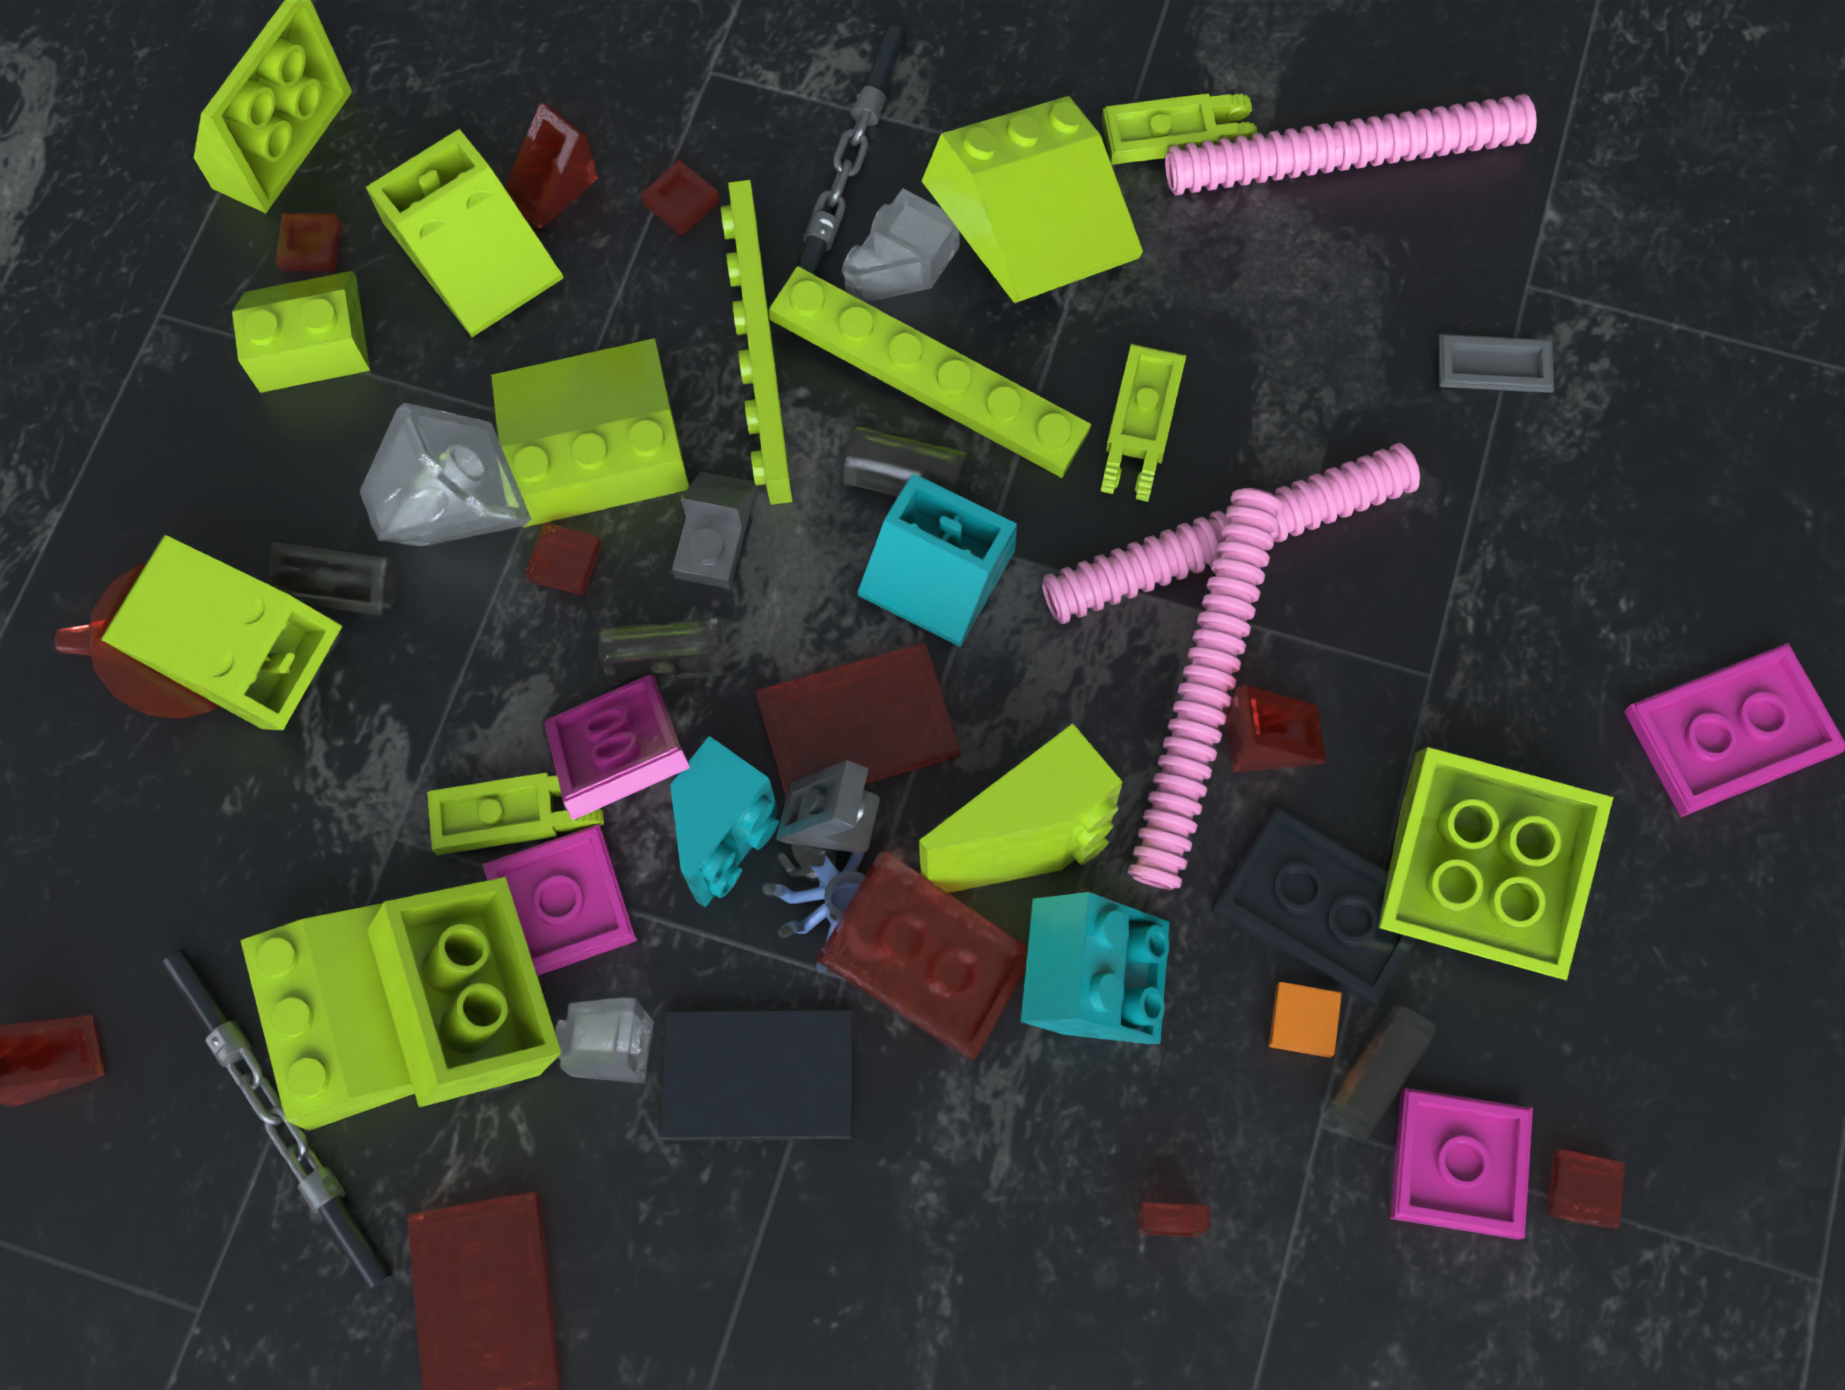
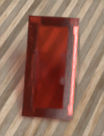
(550, 167)
(1272, 731)
(47, 1058)

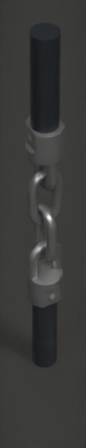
(865, 111)
(320, 1187)

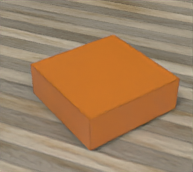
(1305, 1019)

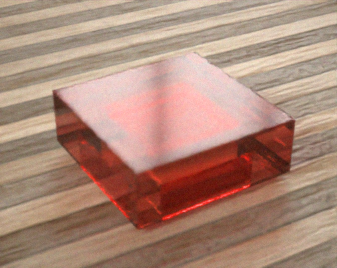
(680, 197)
(308, 242)
(563, 559)
(1586, 1189)
(1173, 1219)

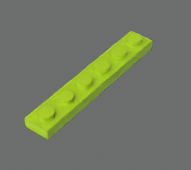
(758, 361)
(929, 371)

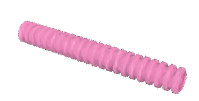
(1352, 144)
(1194, 546)
(1206, 688)

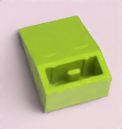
(464, 232)
(222, 634)

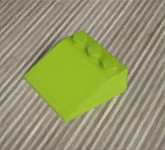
(271, 108)
(1034, 197)
(589, 431)
(1027, 821)
(1493, 861)
(326, 1018)

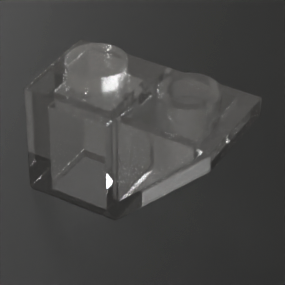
(904, 251)

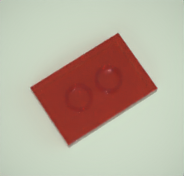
(869, 712)
(925, 955)
(484, 1296)

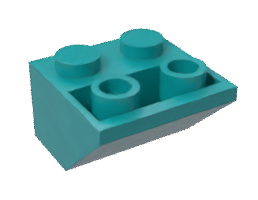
(937, 559)
(719, 815)
(1095, 969)

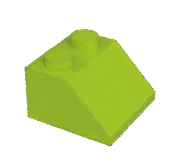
(301, 332)

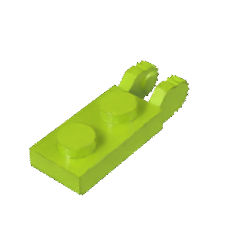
(1150, 127)
(1143, 415)
(500, 814)

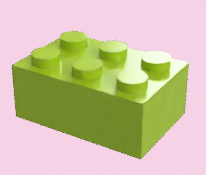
(462, 990)

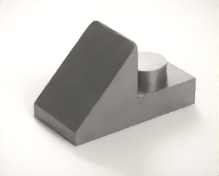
(713, 529)
(830, 810)

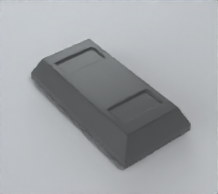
(1496, 363)

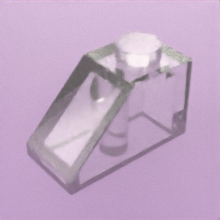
(605, 1040)

